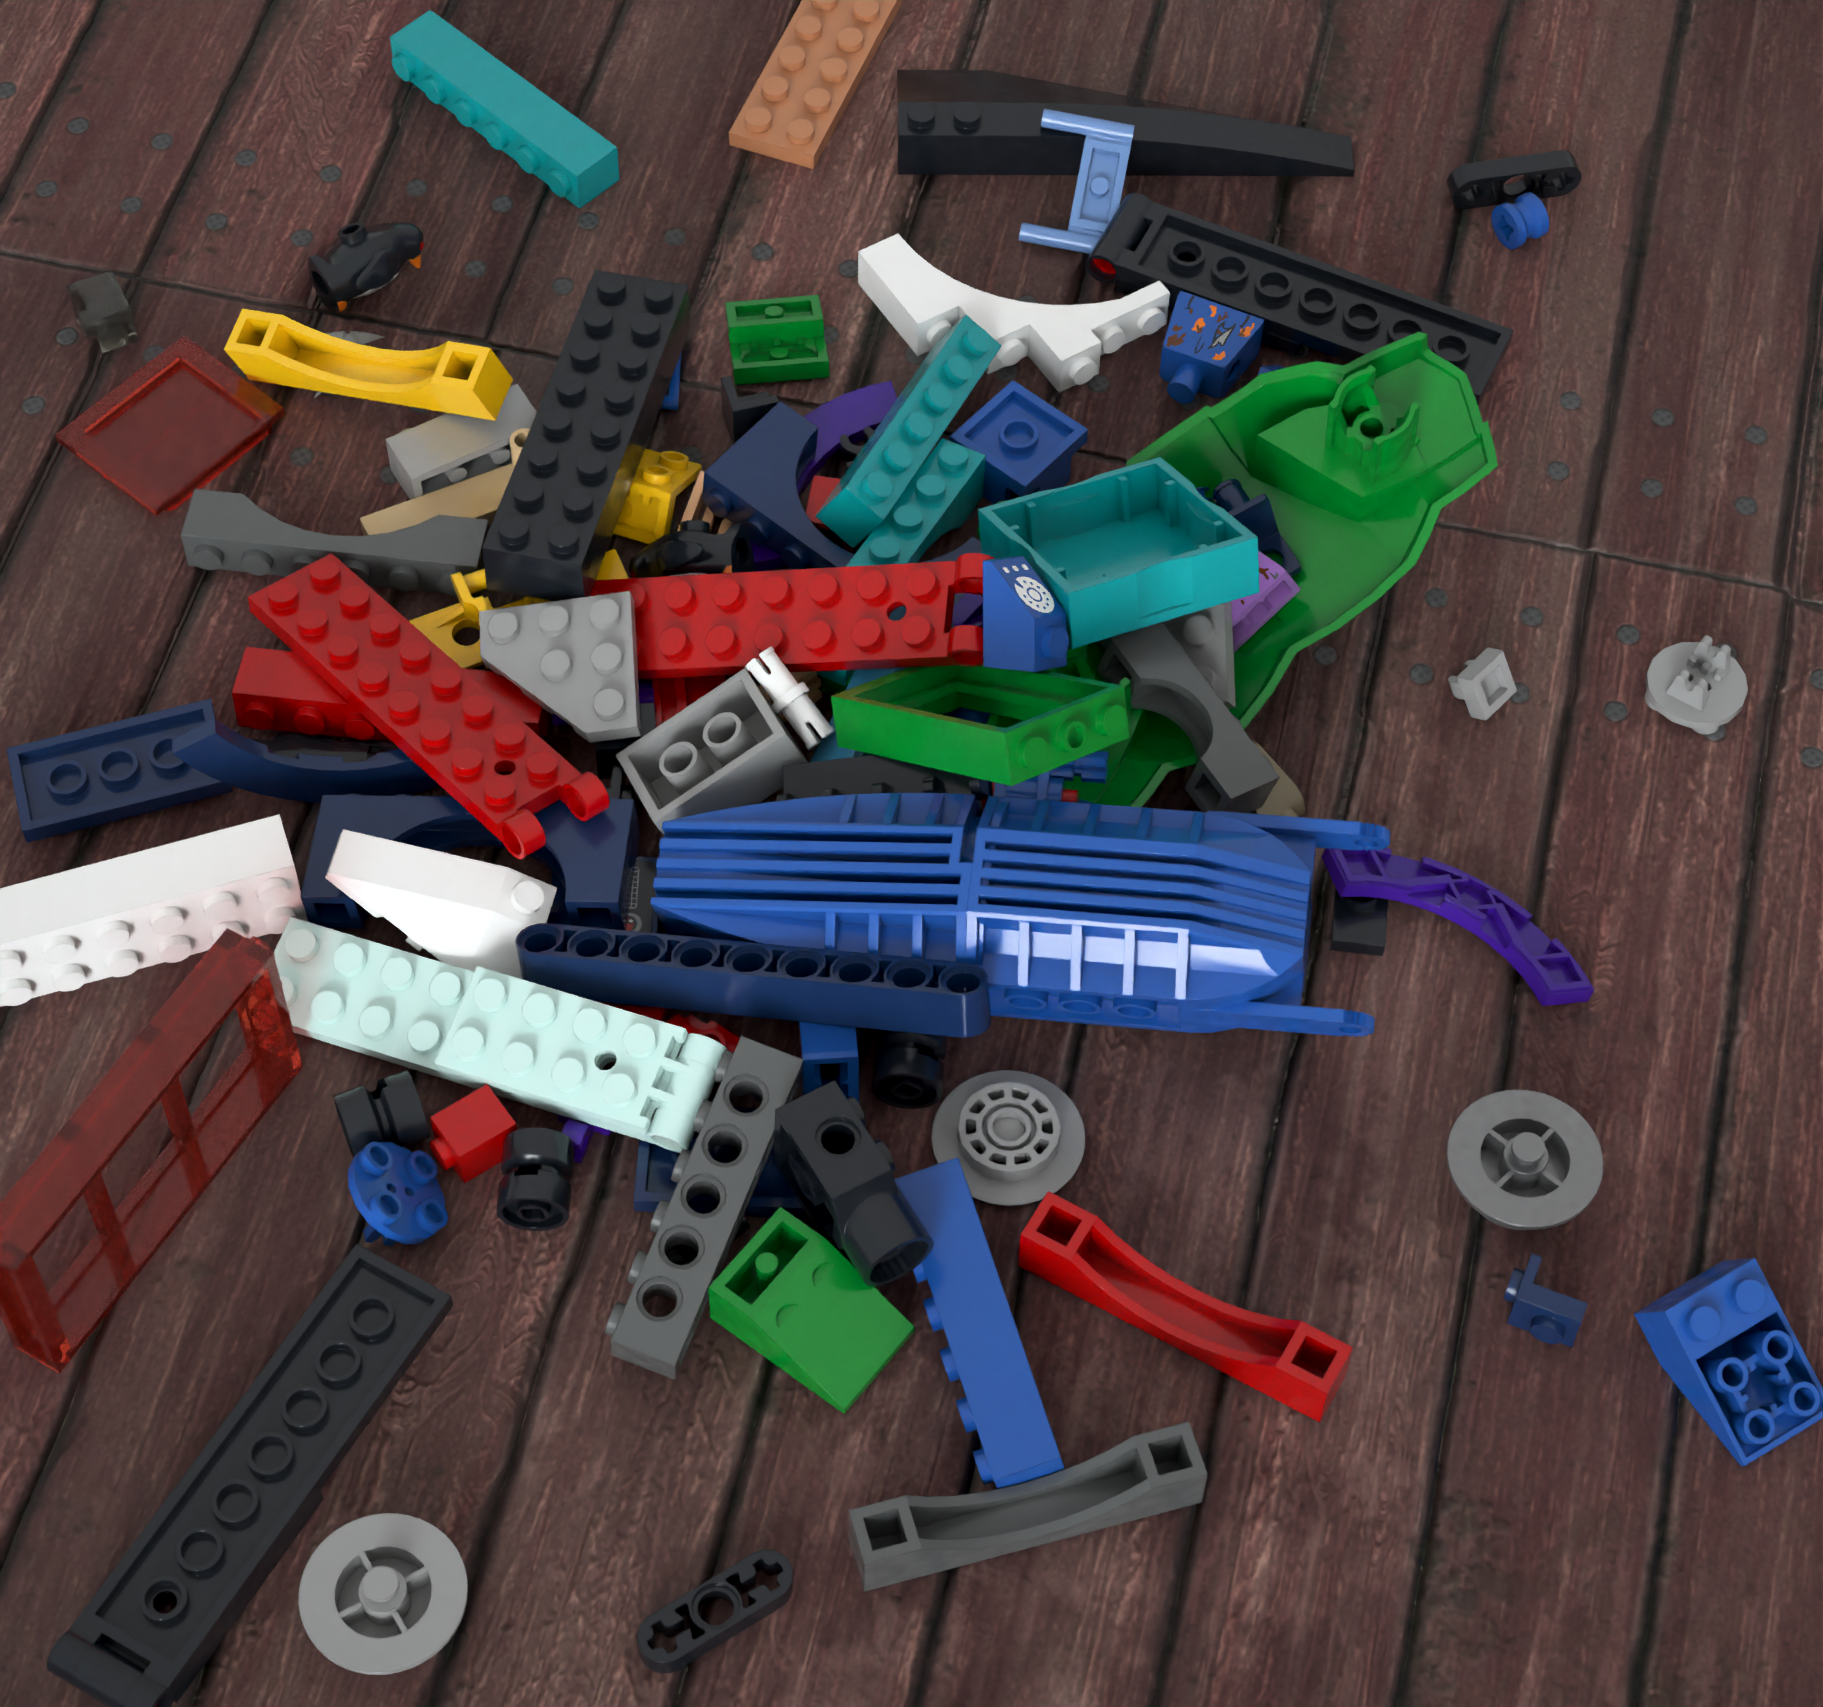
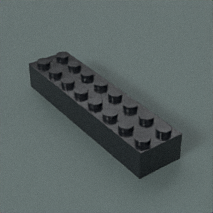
(587, 438)

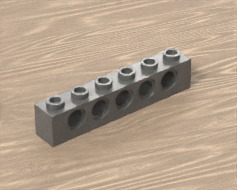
(664, 1341)

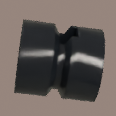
(908, 1069)
(382, 1115)
(536, 1179)

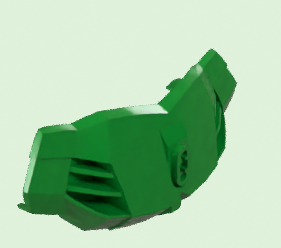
(1355, 483)

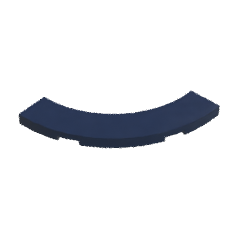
(255, 768)

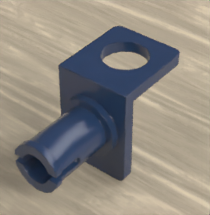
(1258, 518)

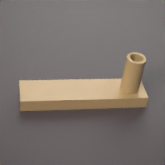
(470, 498)

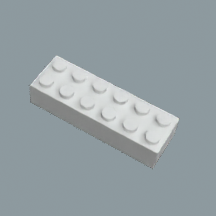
(145, 909)

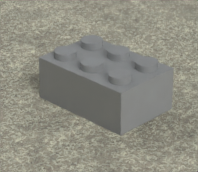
(712, 754)

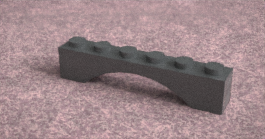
(237, 535)
(938, 1533)

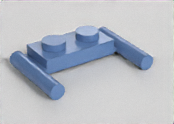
(1098, 181)

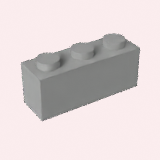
(456, 446)

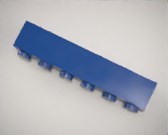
(980, 1332)

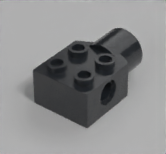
(848, 1184)

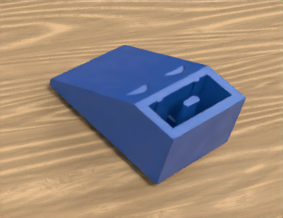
(1735, 1358)

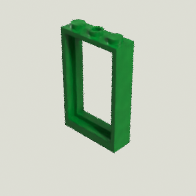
(904, 719)

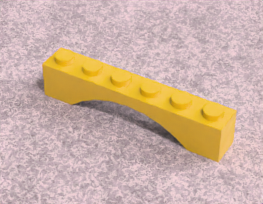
(441, 379)

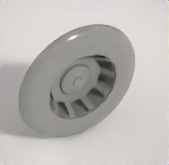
(1008, 1119)

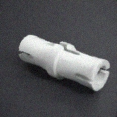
(790, 698)

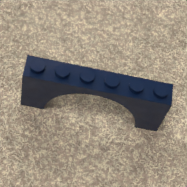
(759, 487)
(588, 857)

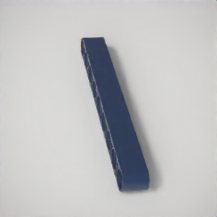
(758, 979)

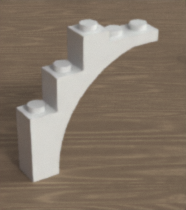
(1057, 338)

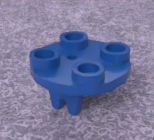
(397, 1193)

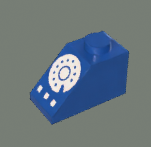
(1021, 618)

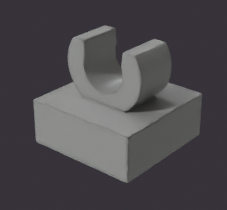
(1484, 683)

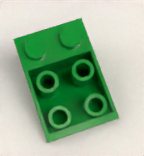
(808, 1311)

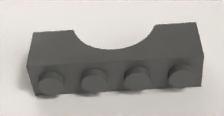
(1163, 679)

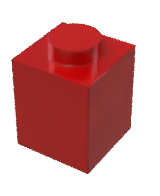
(471, 1133)

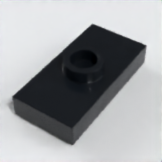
(1359, 924)

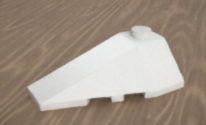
(444, 902)

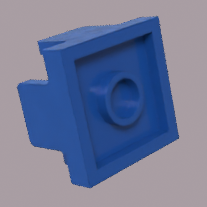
(1023, 441)

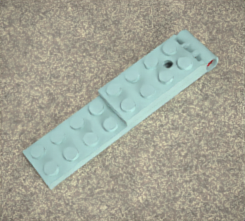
(498, 1032)

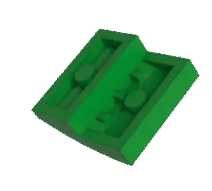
(777, 339)

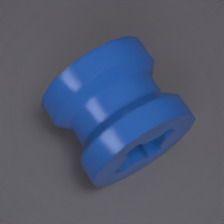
(1520, 220)

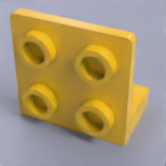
(653, 494)

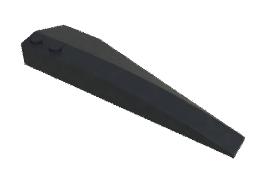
(993, 127)

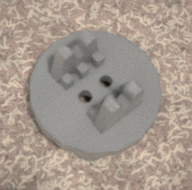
(1680, 682)

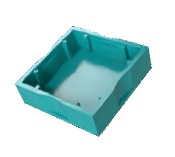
(1126, 549)

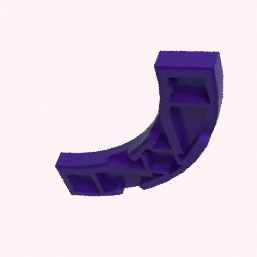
(838, 417)
(1471, 904)

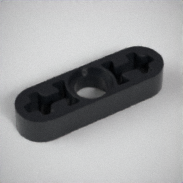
(1483, 182)
(670, 1619)

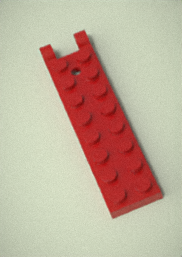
(807, 615)
(425, 703)

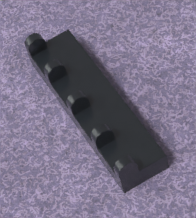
(874, 775)

